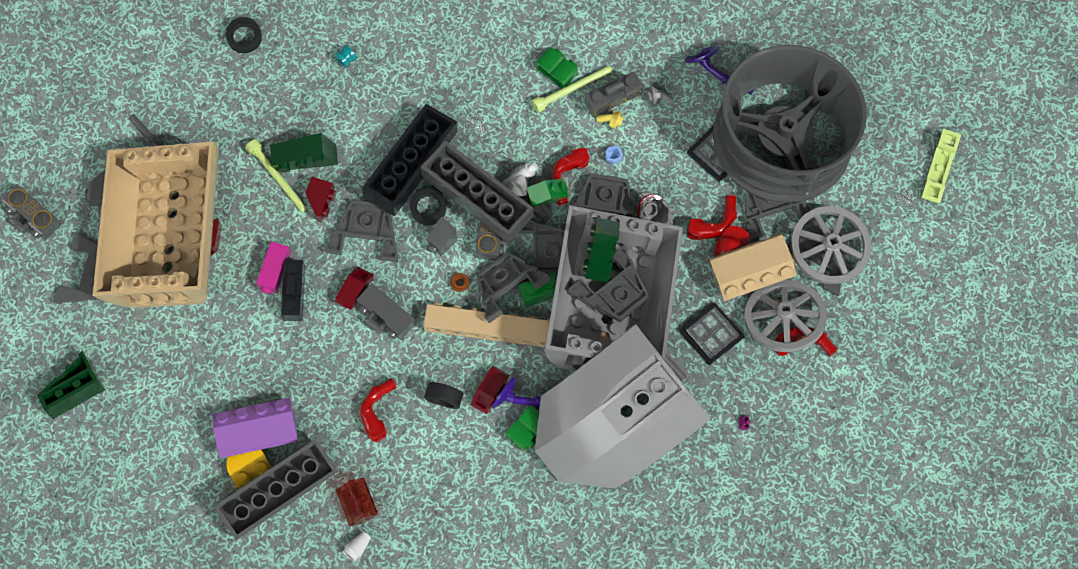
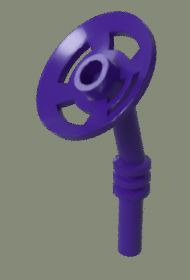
(704, 59)
(509, 396)

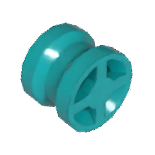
(345, 56)

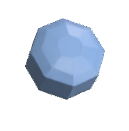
(613, 155)

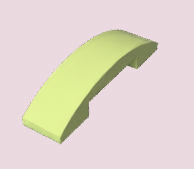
(940, 166)

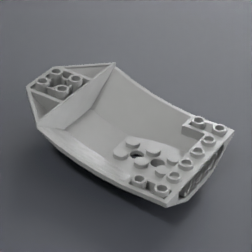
(581, 422)

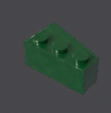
(304, 153)
(601, 249)
(71, 388)

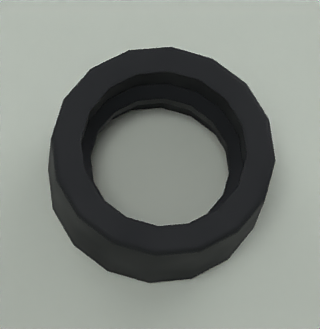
(247, 47)
(427, 192)
(443, 395)

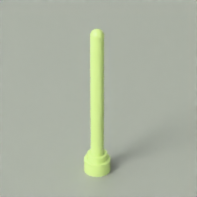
(541, 102)
(254, 148)

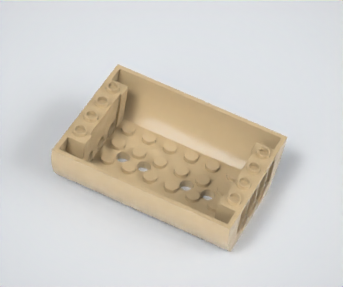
(139, 227)

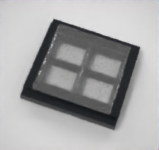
(705, 155)
(712, 333)

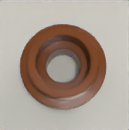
(459, 276)

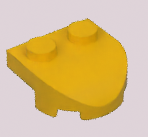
(246, 466)

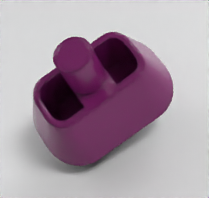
(744, 420)

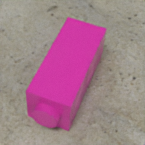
(272, 268)

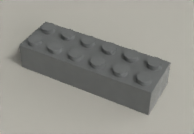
(477, 191)
(275, 488)

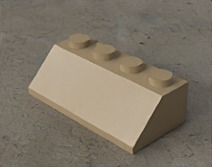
(752, 267)

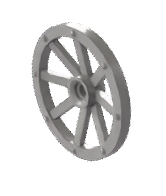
(827, 245)
(789, 315)

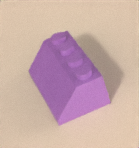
(255, 427)

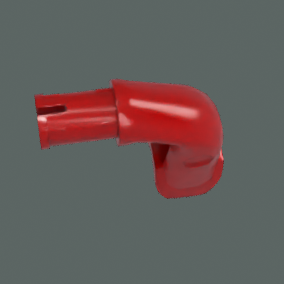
(577, 158)
(704, 230)
(796, 335)
(374, 428)

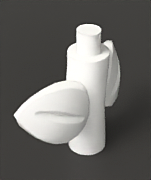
(518, 180)

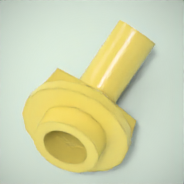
(614, 119)

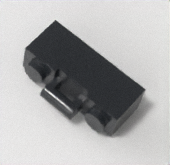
(293, 290)

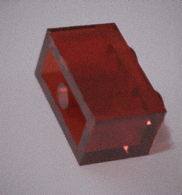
(356, 502)

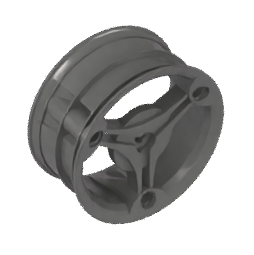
(786, 130)

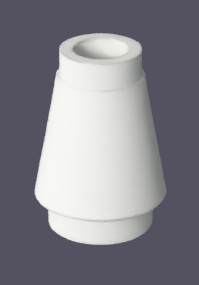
(356, 546)

